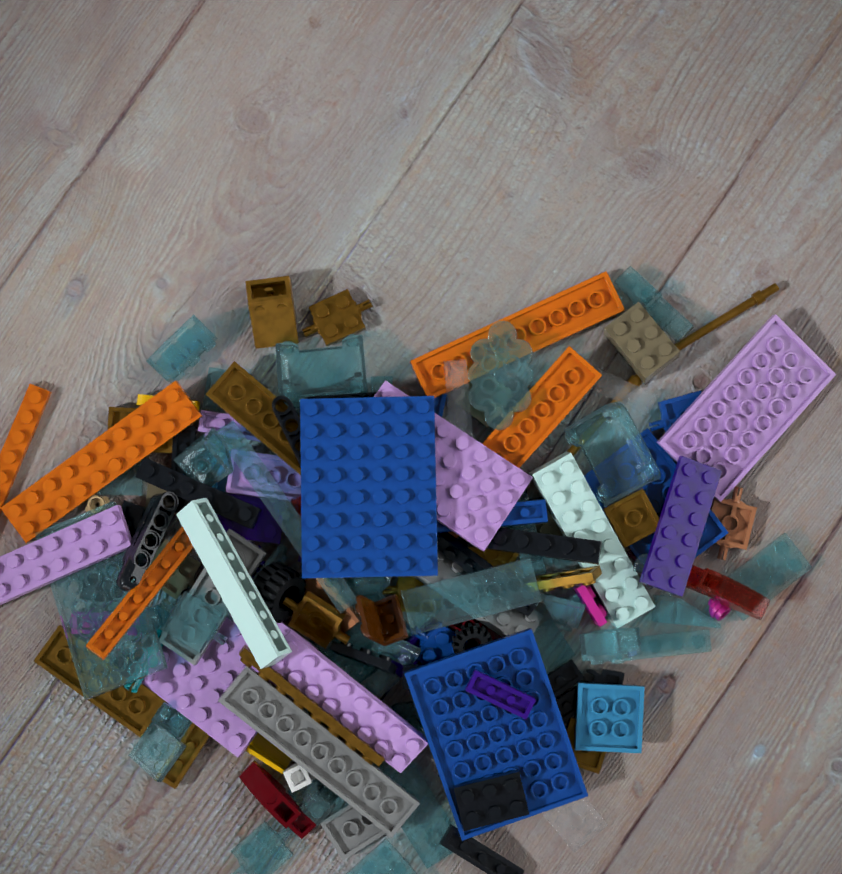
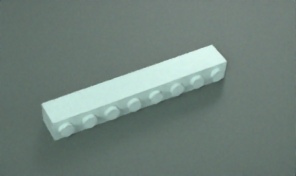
(233, 583)

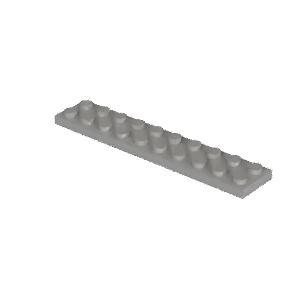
(319, 751)

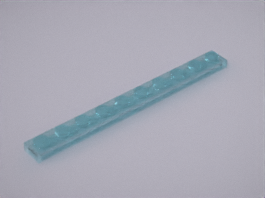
(278, 505)

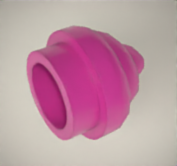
(717, 610)

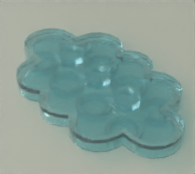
(500, 375)

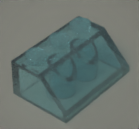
(182, 350)

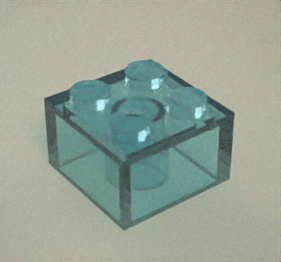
(610, 645)

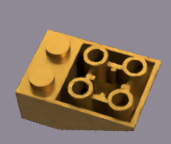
(272, 311)

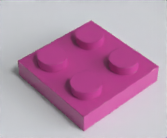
(595, 610)

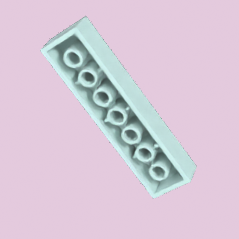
(582, 517)

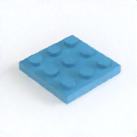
(609, 717)

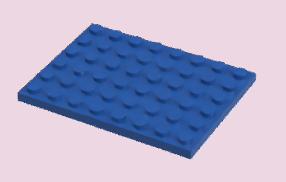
(368, 487)
(482, 740)

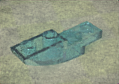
(651, 299)

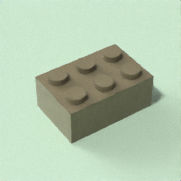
(641, 342)

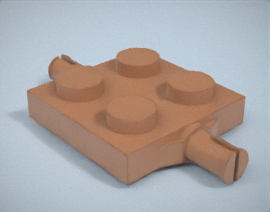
(737, 520)

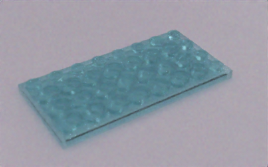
(84, 605)

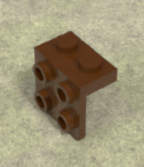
(381, 619)

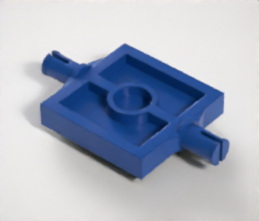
(672, 410)
(437, 644)

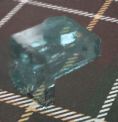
(171, 719)

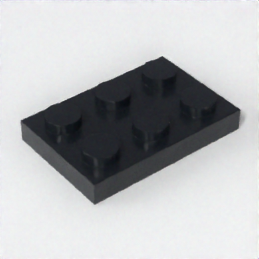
(491, 800)

